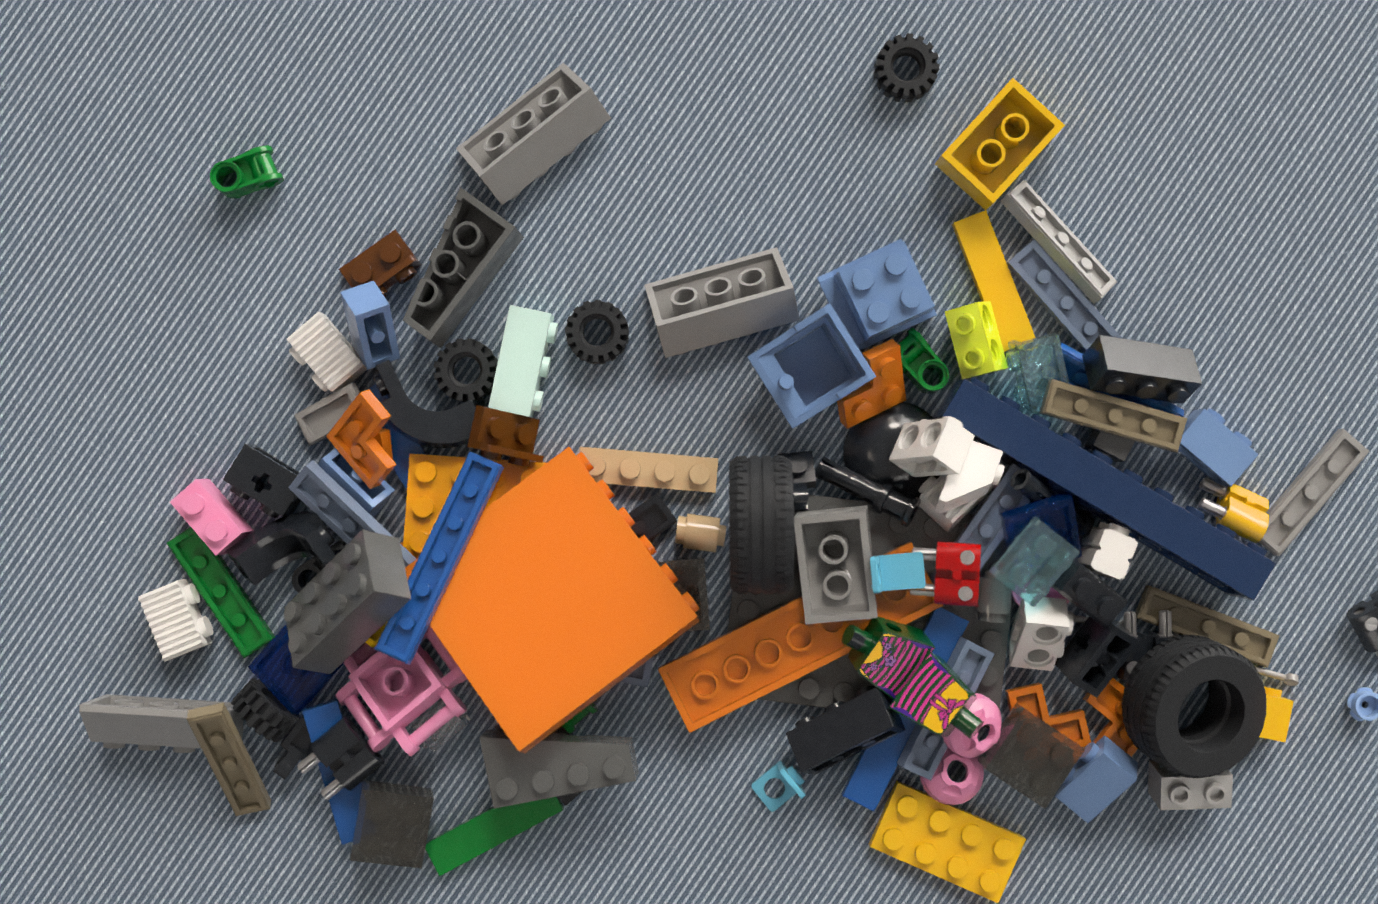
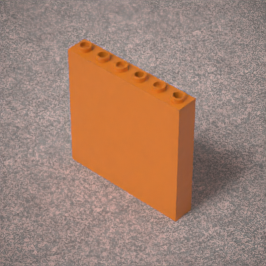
(556, 600)

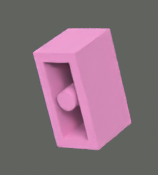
(211, 515)

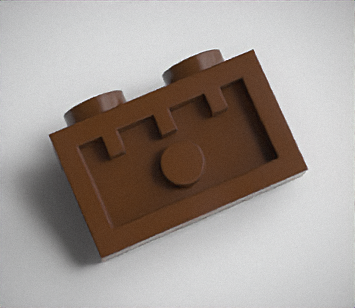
(384, 263)
(504, 434)

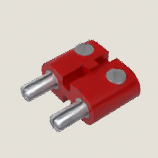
(956, 573)

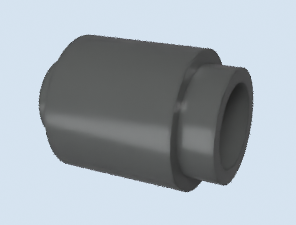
(993, 599)

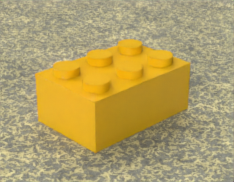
(999, 144)

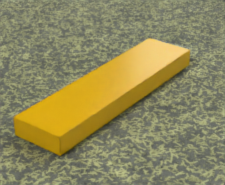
(993, 277)

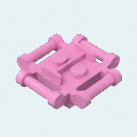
(400, 694)

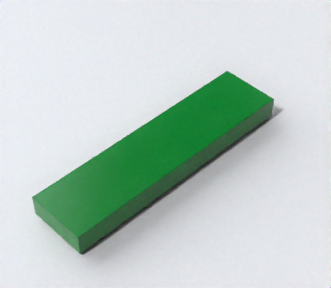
(221, 592)
(487, 832)

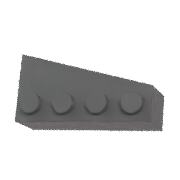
(460, 268)
(555, 766)

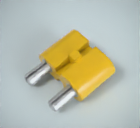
(1237, 509)

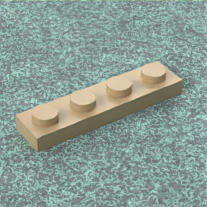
(653, 469)

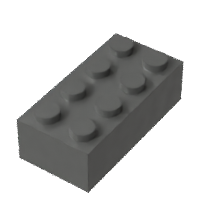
(347, 602)

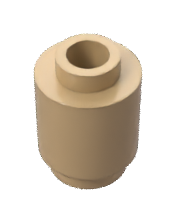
(700, 532)

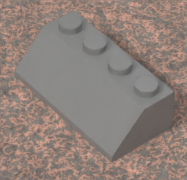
(534, 133)
(722, 302)
(145, 721)

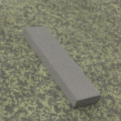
(1059, 241)
(1311, 490)

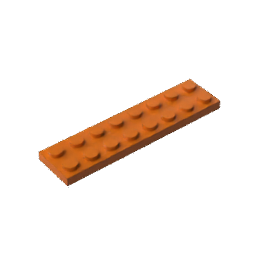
(770, 654)

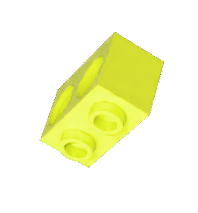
(976, 339)

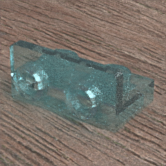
(1034, 364)
(1034, 562)

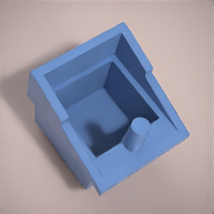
(878, 294)
(811, 366)

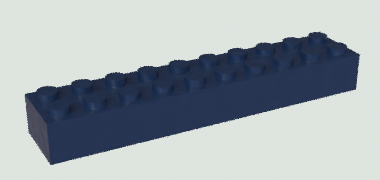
(1108, 492)

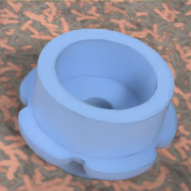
(1355, 701)

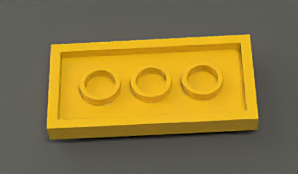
(947, 842)

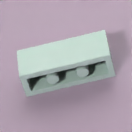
(523, 361)

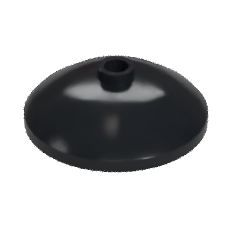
(871, 444)

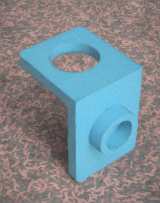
(897, 571)
(792, 782)

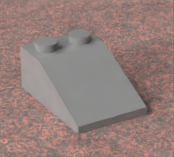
(835, 564)

